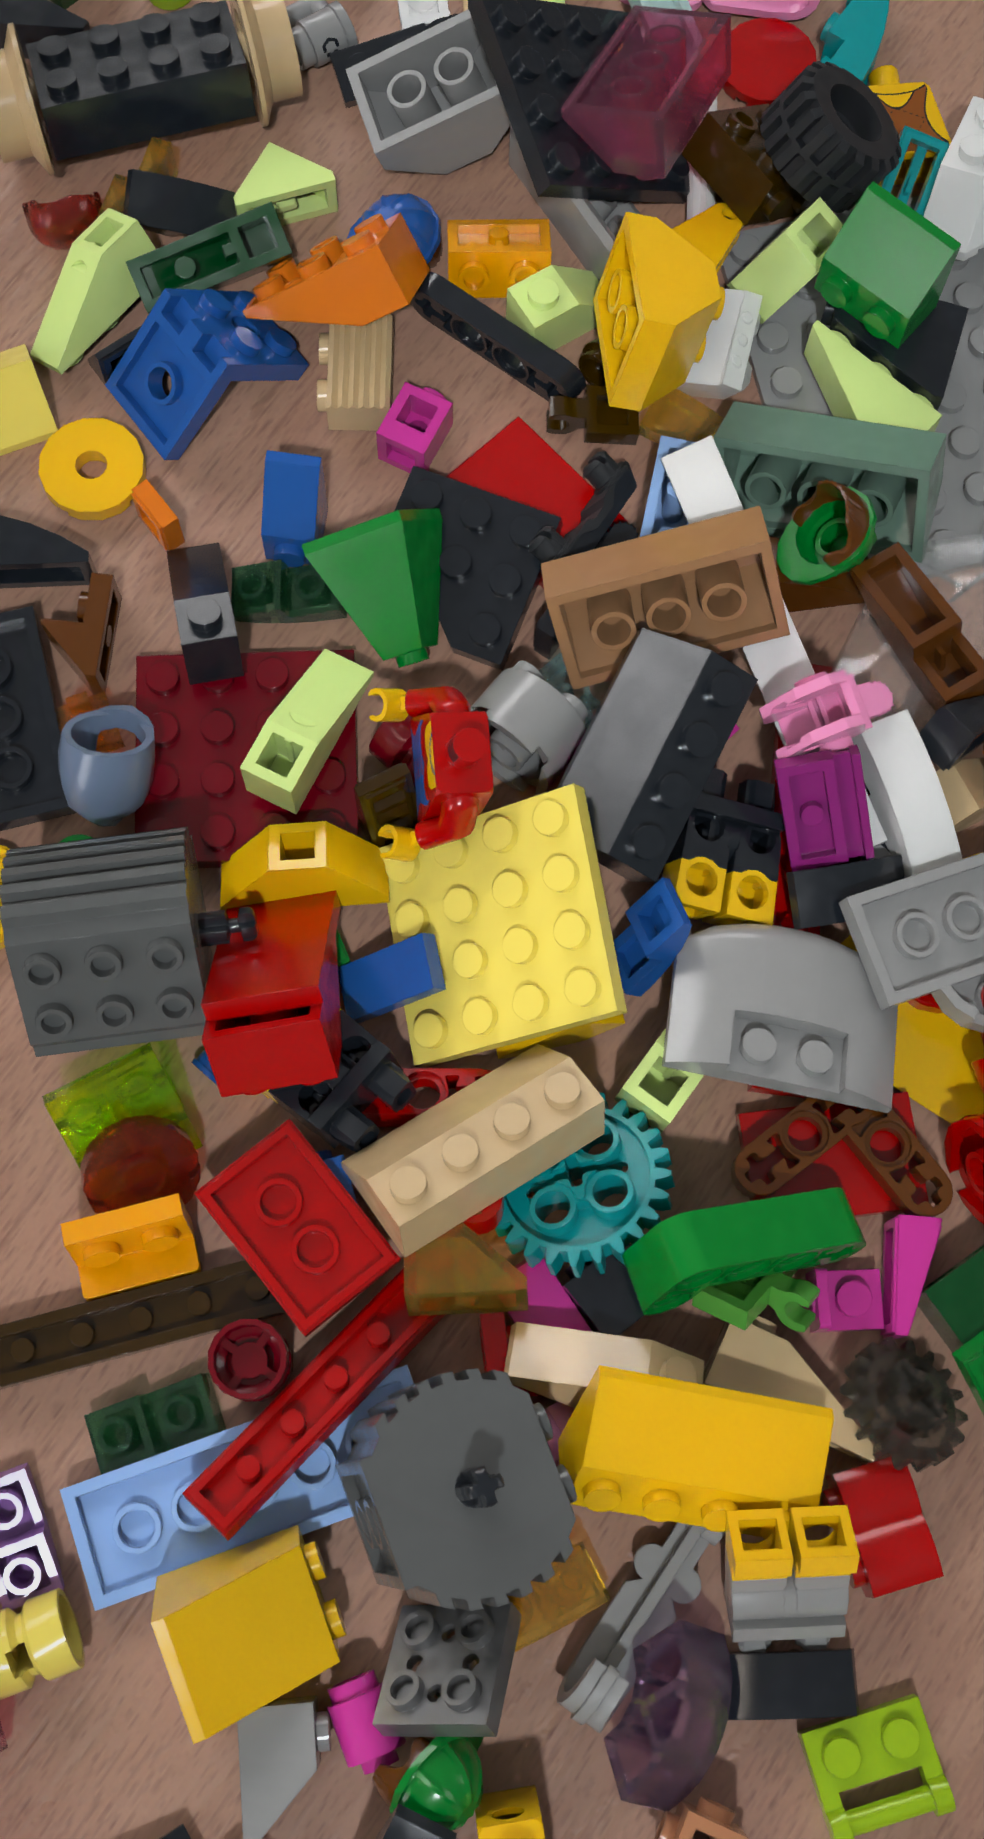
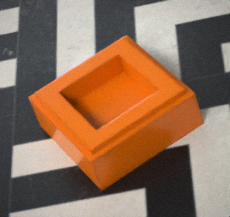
(157, 516)

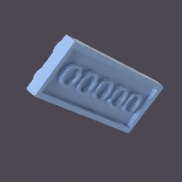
(141, 1525)

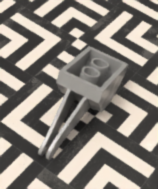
(431, 100)

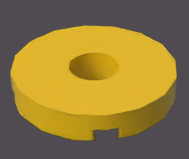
(85, 442)

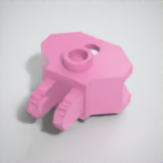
(826, 712)

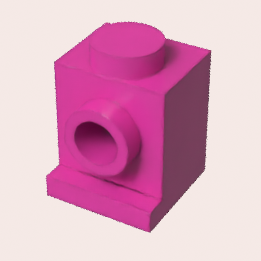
(400, 433)

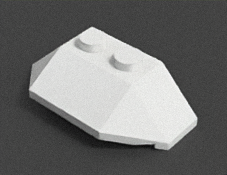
(958, 191)

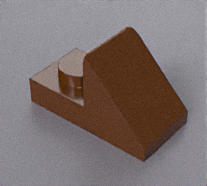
(90, 641)

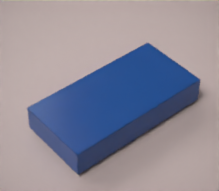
(391, 977)

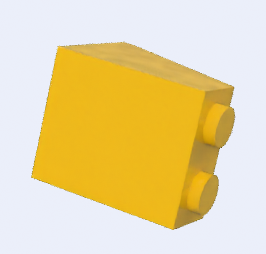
(245, 1628)

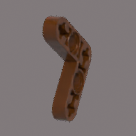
(856, 1133)

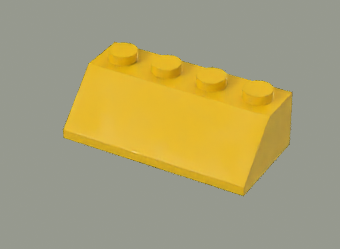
(692, 1450)

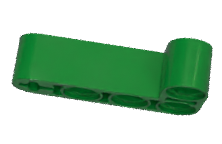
(739, 1244)

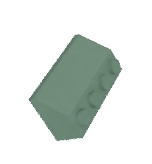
(784, 453)

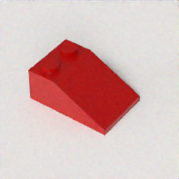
(277, 1046)

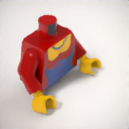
(449, 766)

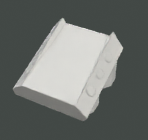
(729, 340)

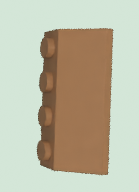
(693, 582)

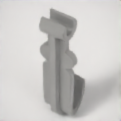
(640, 1609)

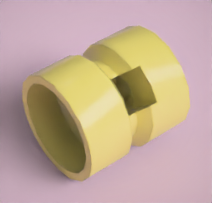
(50, 1639)

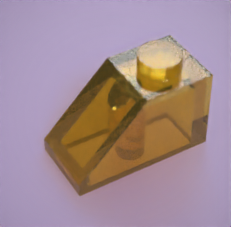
(461, 1276)

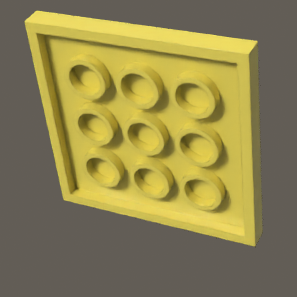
(513, 927)

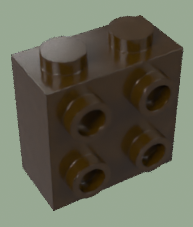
(735, 164)

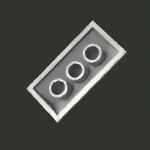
(584, 224)

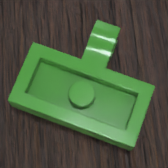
(745, 1299)

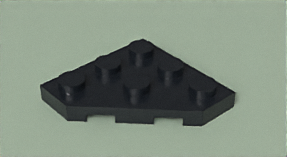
(483, 563)

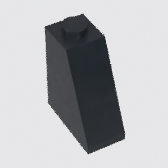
(922, 360)

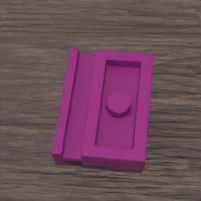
(824, 808)

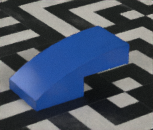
(653, 938)

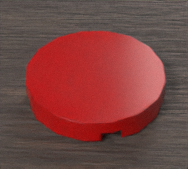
(766, 59)

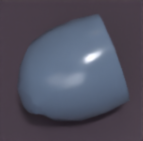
(106, 784)

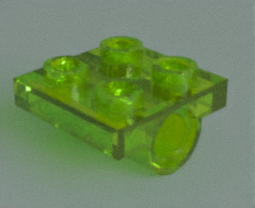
(120, 1089)

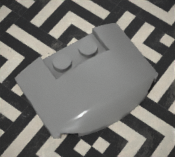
(780, 1015)

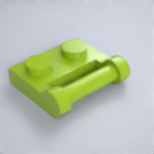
(870, 1748)

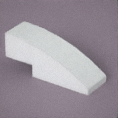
(907, 794)

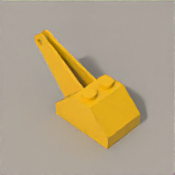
(660, 302)

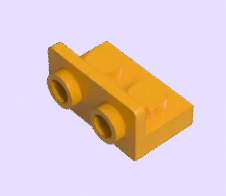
(496, 253)
(132, 1247)

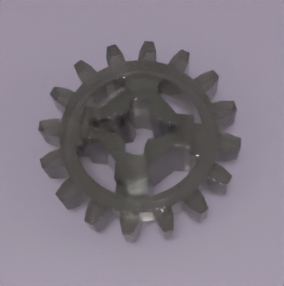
(903, 1404)

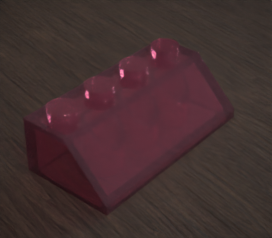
(651, 88)

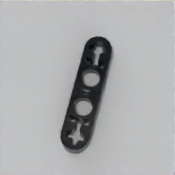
(497, 339)

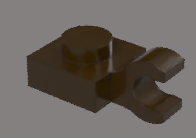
(593, 413)

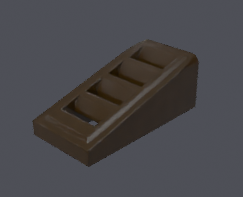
(386, 800)

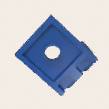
(203, 347)

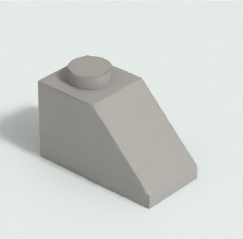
(277, 1758)

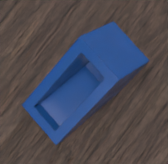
(292, 505)

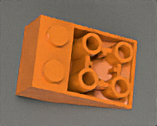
(346, 279)

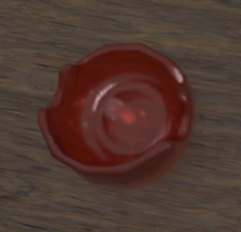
(63, 220)

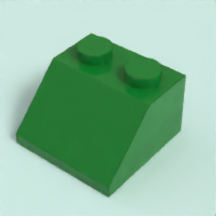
(887, 266)

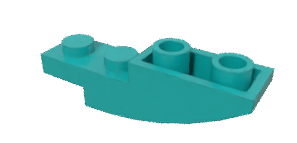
(855, 36)

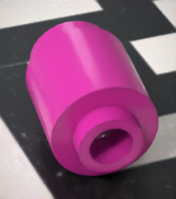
(352, 1718)

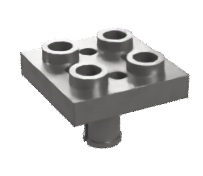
(467, 1692)

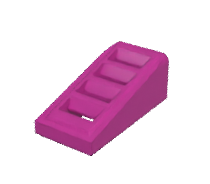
(907, 1256)

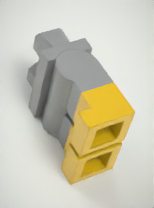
(787, 1582)

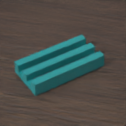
(924, 142)

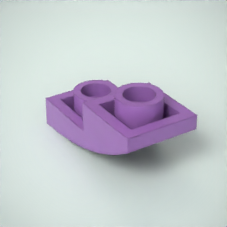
(26, 1544)

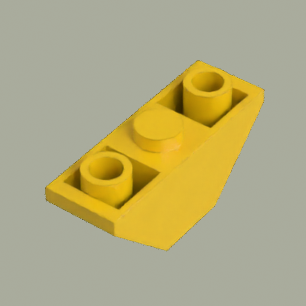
(304, 861)

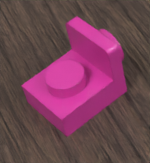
(846, 1300)

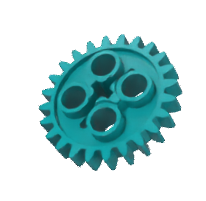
(591, 1229)

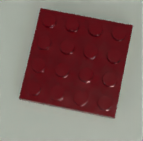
(205, 737)

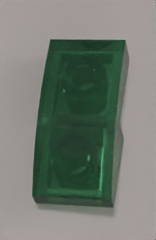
(282, 594)
(154, 1422)

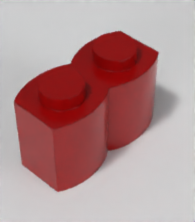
(887, 1527)

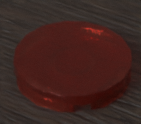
(139, 1163)

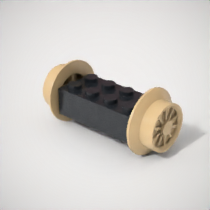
(145, 79)

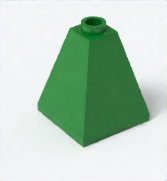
(387, 579)

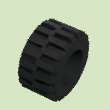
(830, 136)

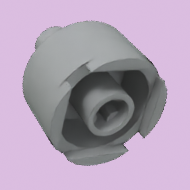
(530, 727)

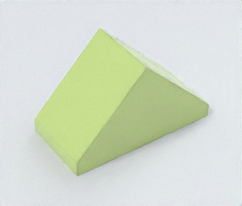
(291, 182)

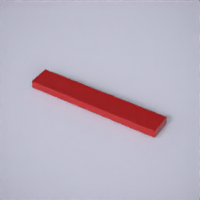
(308, 1410)

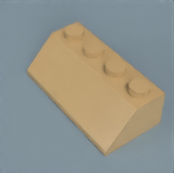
(477, 1146)

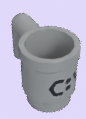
(319, 30)

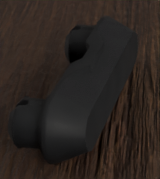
(613, 488)

